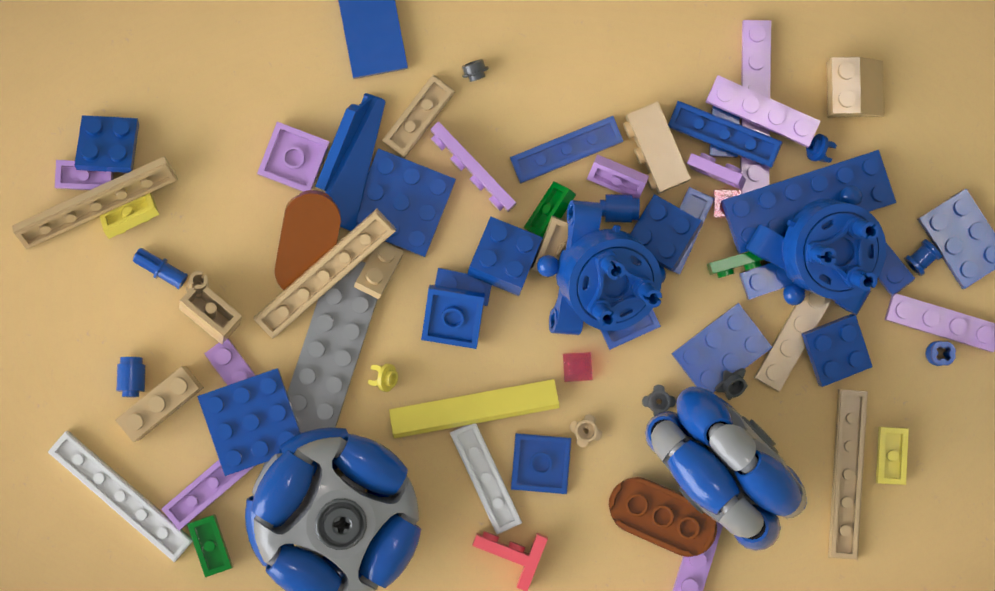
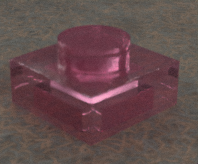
(720, 195)
(577, 367)

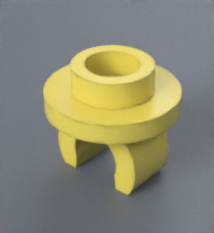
(386, 378)

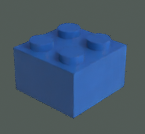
(504, 256)

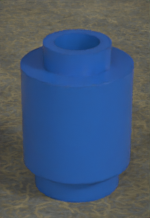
(620, 208)
(130, 376)

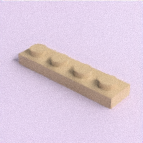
(789, 341)

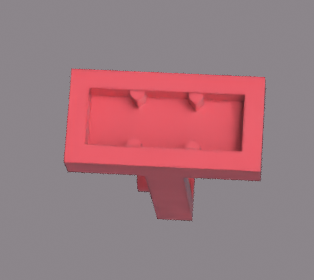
(515, 553)

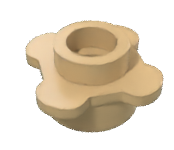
(589, 423)

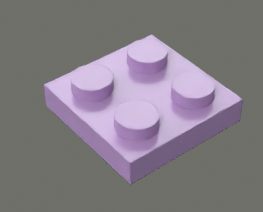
(293, 157)

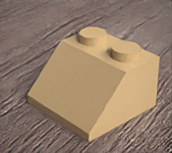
(854, 87)

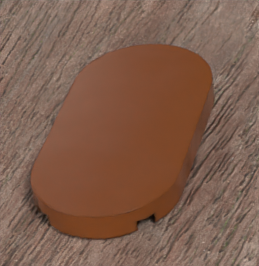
(306, 235)
(661, 517)

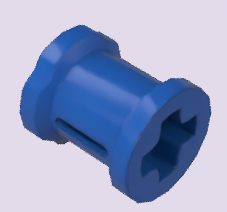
(923, 257)
(949, 353)

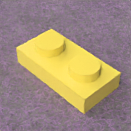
(129, 215)
(892, 455)

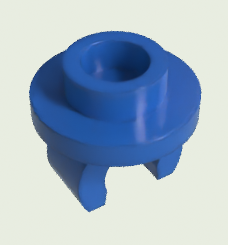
(818, 148)

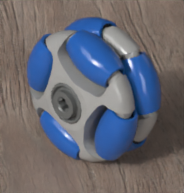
(727, 467)
(319, 502)

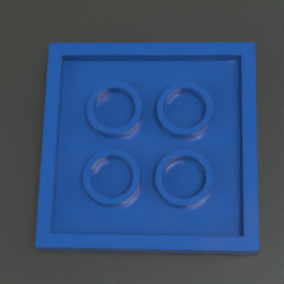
(408, 197)
(249, 420)

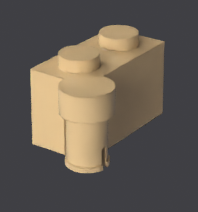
(208, 308)

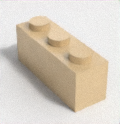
(656, 148)
(159, 403)

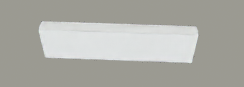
(486, 478)

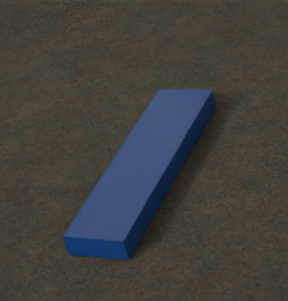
(725, 134)
(566, 149)

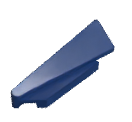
(350, 157)

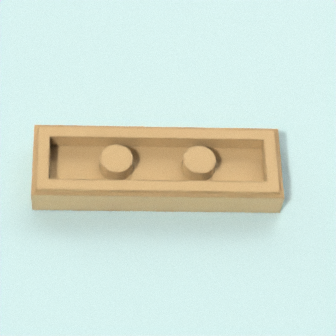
(418, 116)

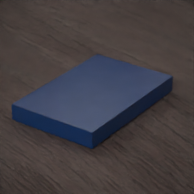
(373, 37)

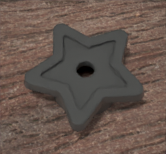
(732, 383)

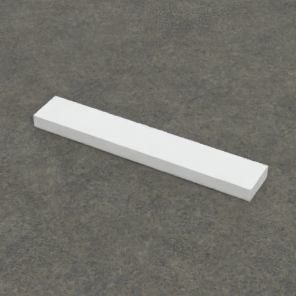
(120, 496)

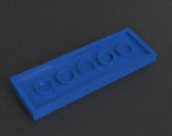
(785, 199)

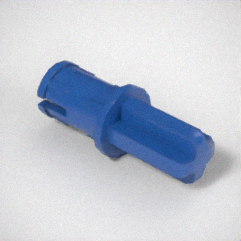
(160, 268)

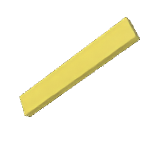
(474, 408)

